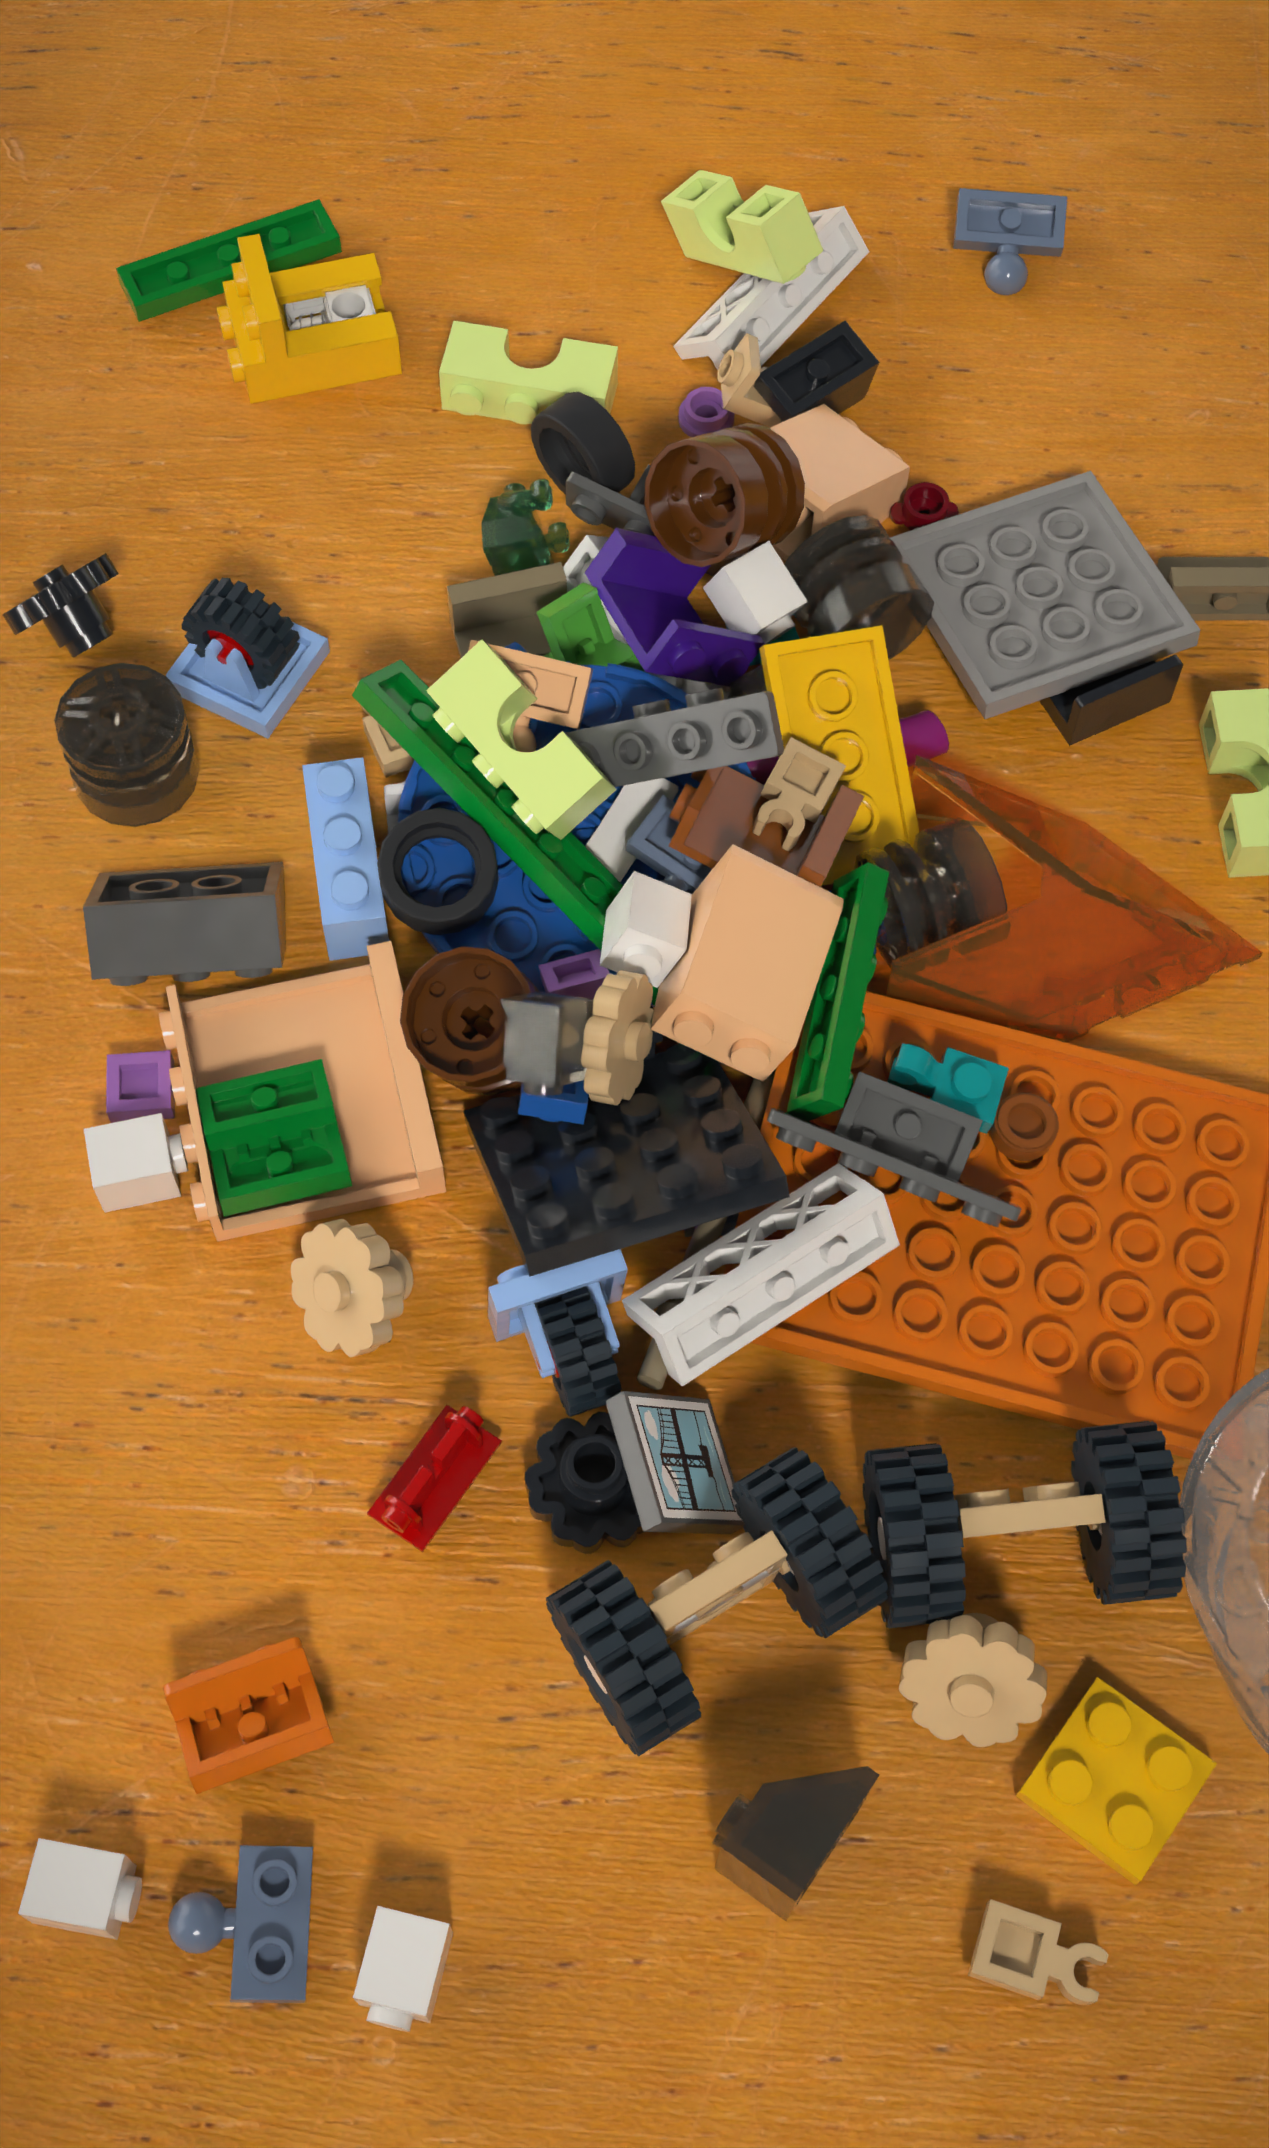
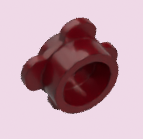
(919, 499)

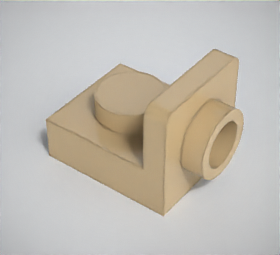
(737, 378)

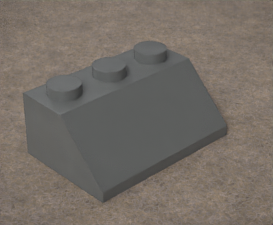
(186, 922)

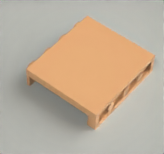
(372, 1077)

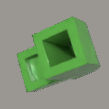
(581, 632)

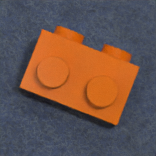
(248, 1714)

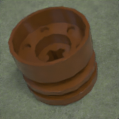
(724, 494)
(441, 1012)

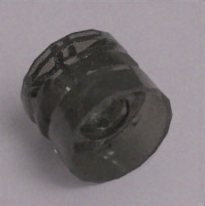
(859, 582)
(127, 744)
(935, 887)

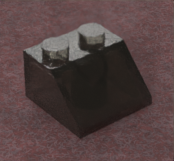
(788, 1833)

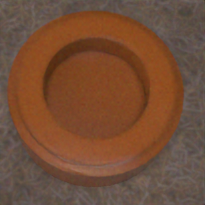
(1024, 1126)

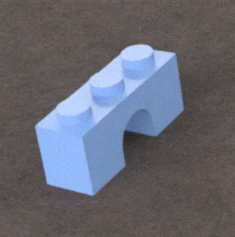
(345, 857)

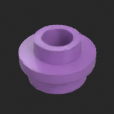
(704, 412)

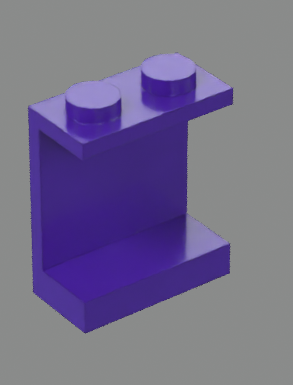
(649, 603)

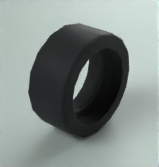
(582, 439)
(431, 825)

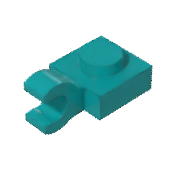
(957, 1081)

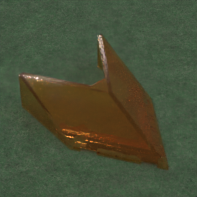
(1085, 951)

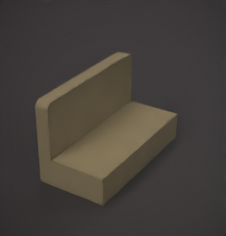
(1220, 586)
(505, 608)

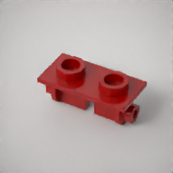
(435, 1476)

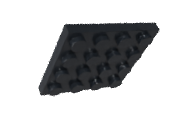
(632, 1170)

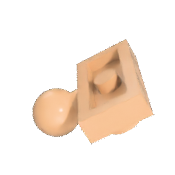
(557, 685)

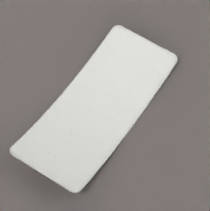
(623, 819)

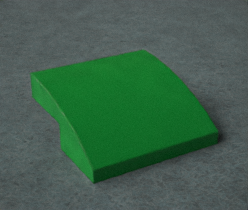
(273, 1137)

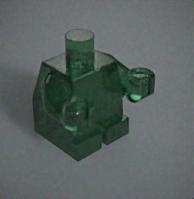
(513, 529)

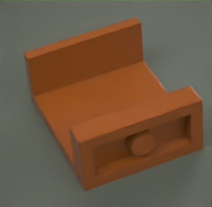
(724, 814)

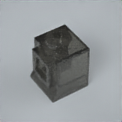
(545, 1040)

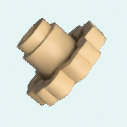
(617, 1037)
(349, 1286)
(973, 1680)

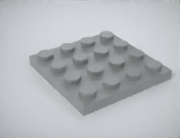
(1044, 594)

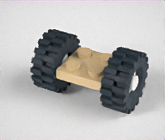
(1119, 1503)
(792, 1537)

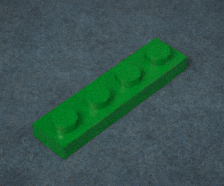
(200, 267)
(835, 1012)

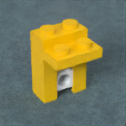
(306, 325)

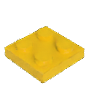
(1116, 1780)

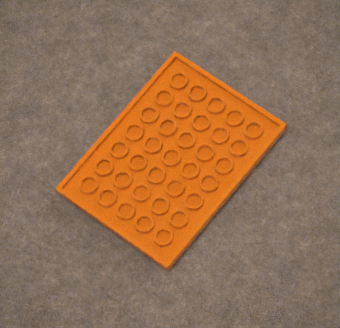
(1117, 1287)

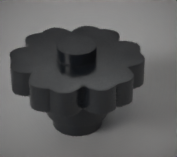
(68, 606)
(583, 1486)

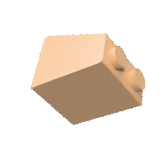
(841, 472)
(748, 964)

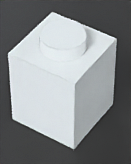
(756, 594)
(646, 928)
(134, 1162)
(80, 1889)
(402, 1968)

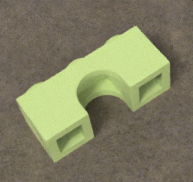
(758, 237)
(484, 382)
(482, 702)
(1237, 742)

